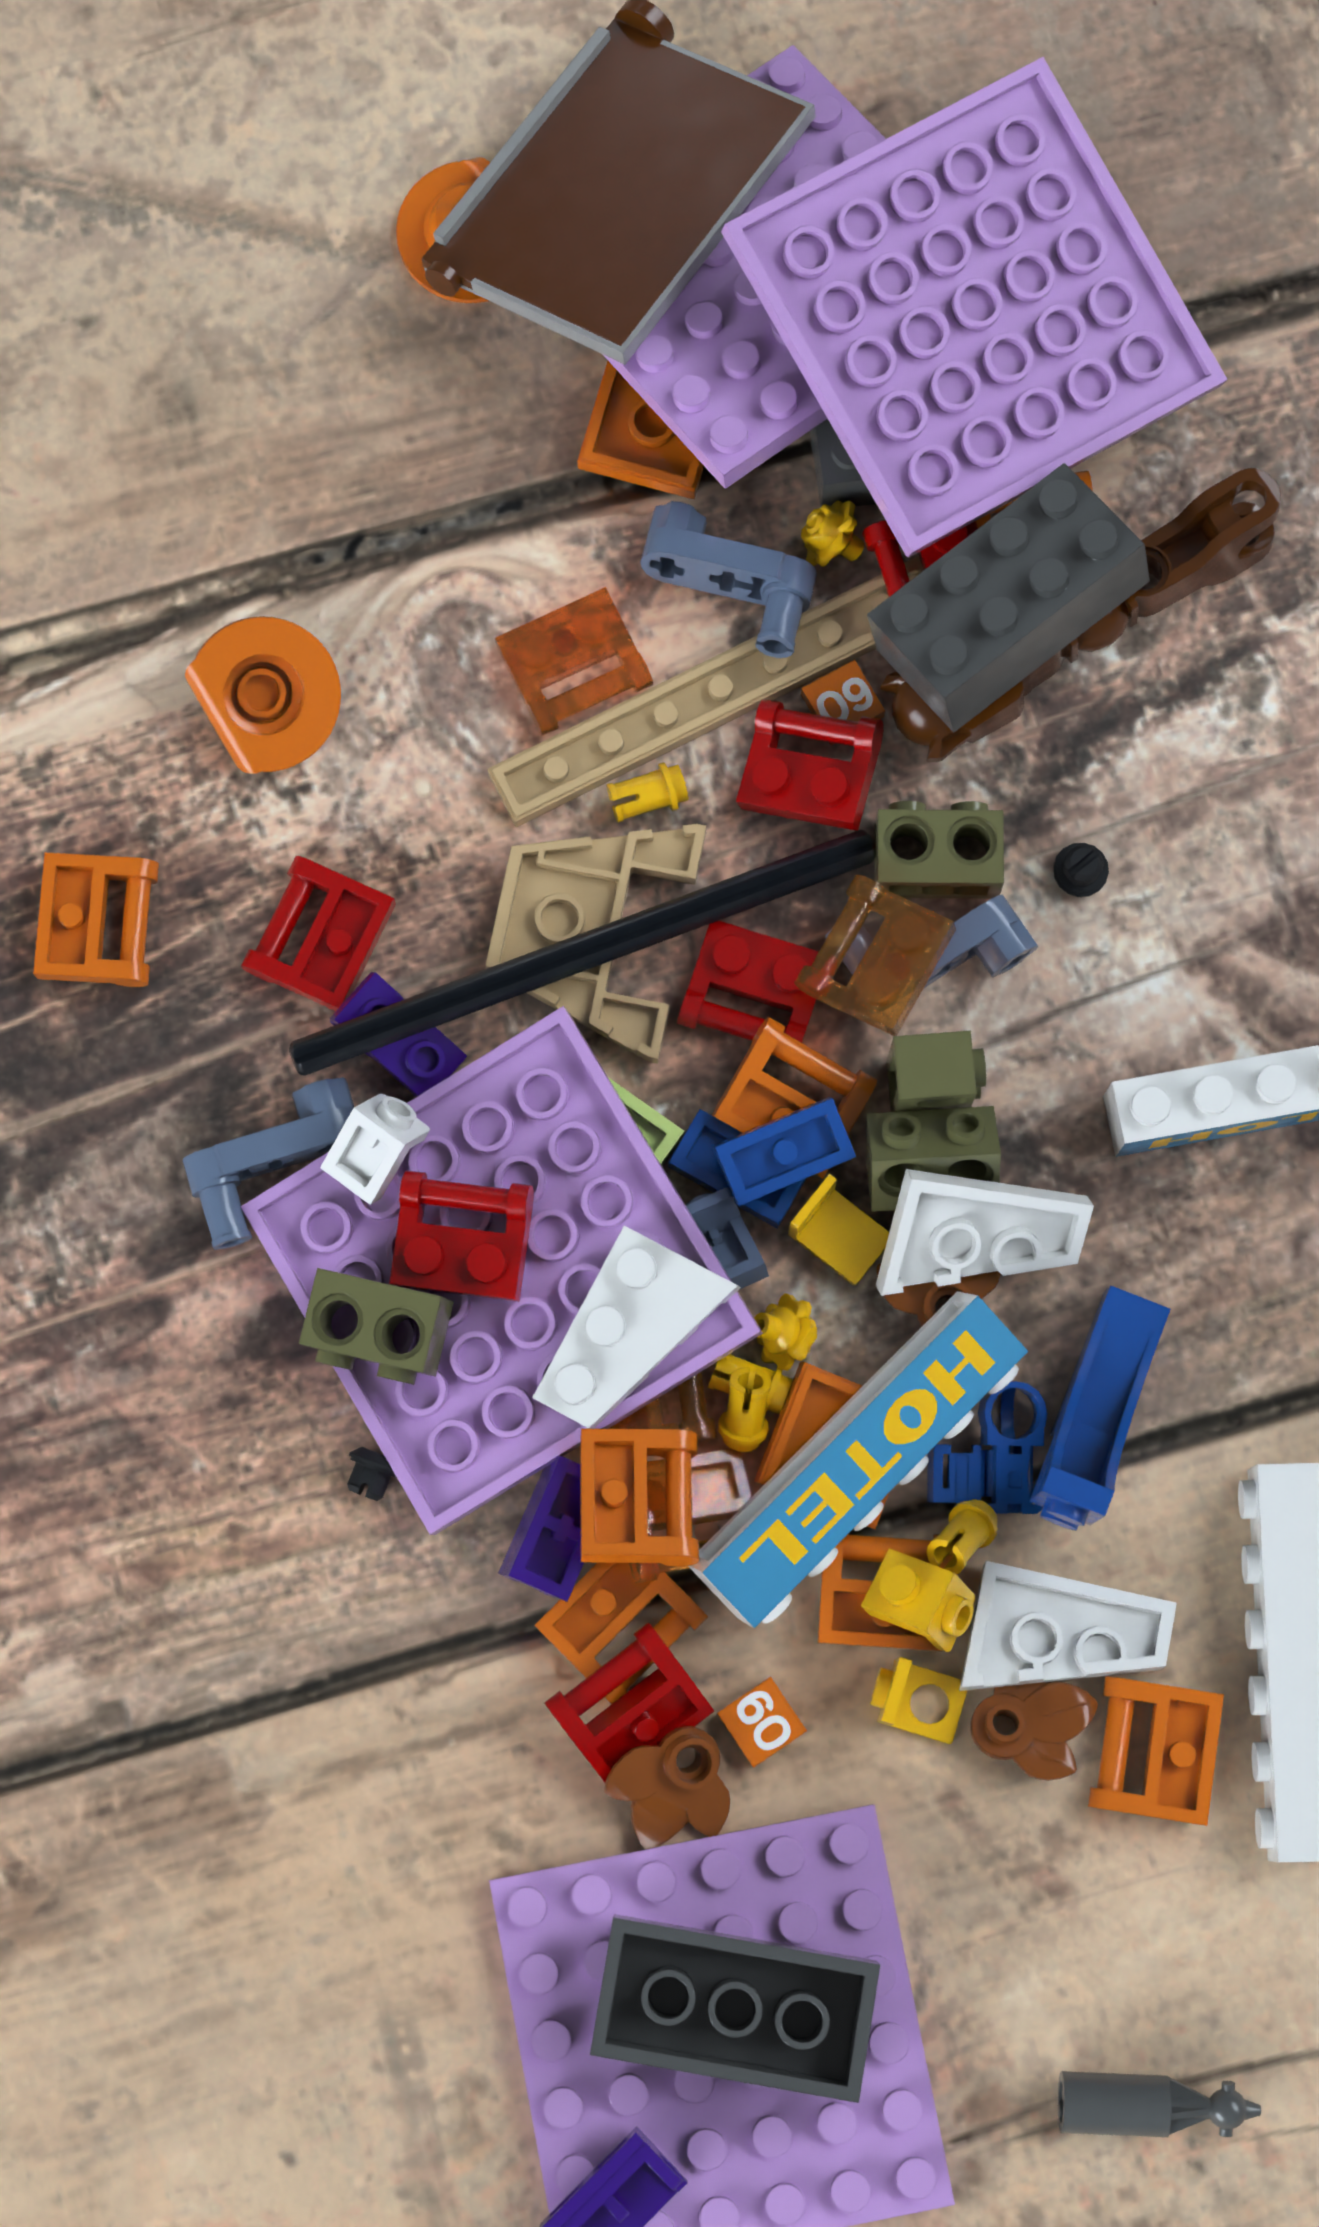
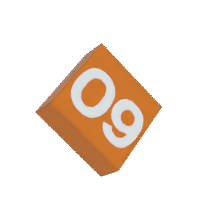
(843, 695)
(761, 1722)

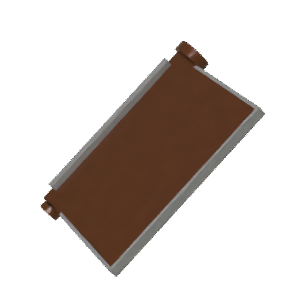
(616, 186)

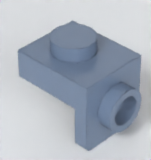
(728, 1236)

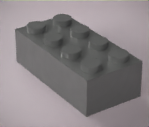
(1009, 597)
(735, 2008)

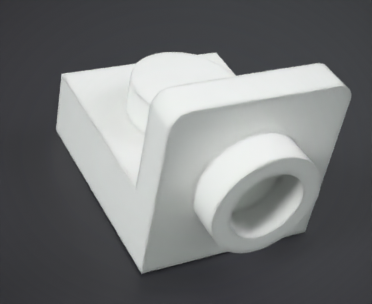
(374, 1145)

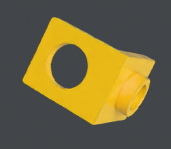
(838, 1232)
(893, 1697)

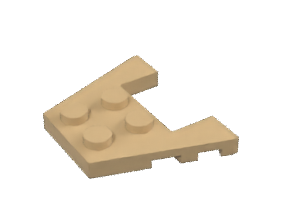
(575, 887)

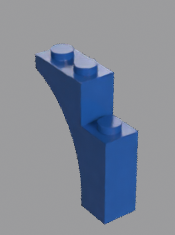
(1098, 1410)

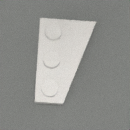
(973, 1227)
(628, 1323)
(1060, 1629)

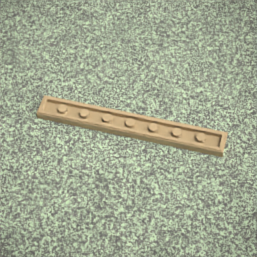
(686, 706)

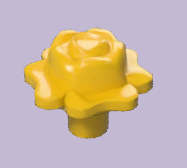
(831, 534)
(786, 1331)

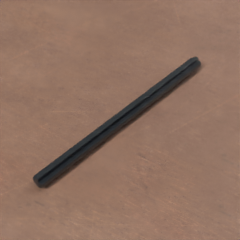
(581, 952)

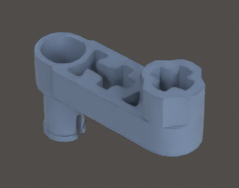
(686, 557)
(987, 931)
(221, 1168)

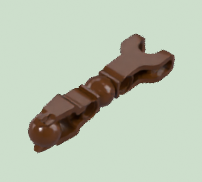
(1184, 555)

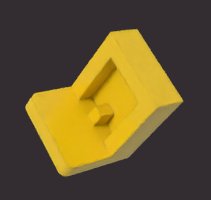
(920, 1599)

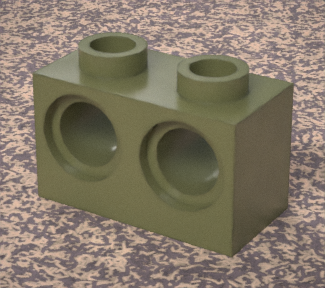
(940, 869)
(934, 1071)
(932, 1141)
(379, 1312)

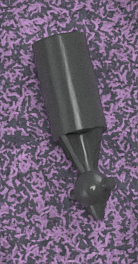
(1144, 2105)

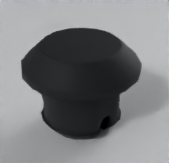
(1081, 869)
(369, 1470)

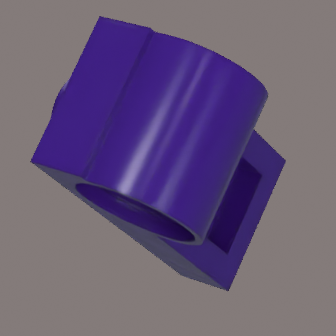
(414, 1061)

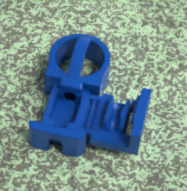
(996, 1473)

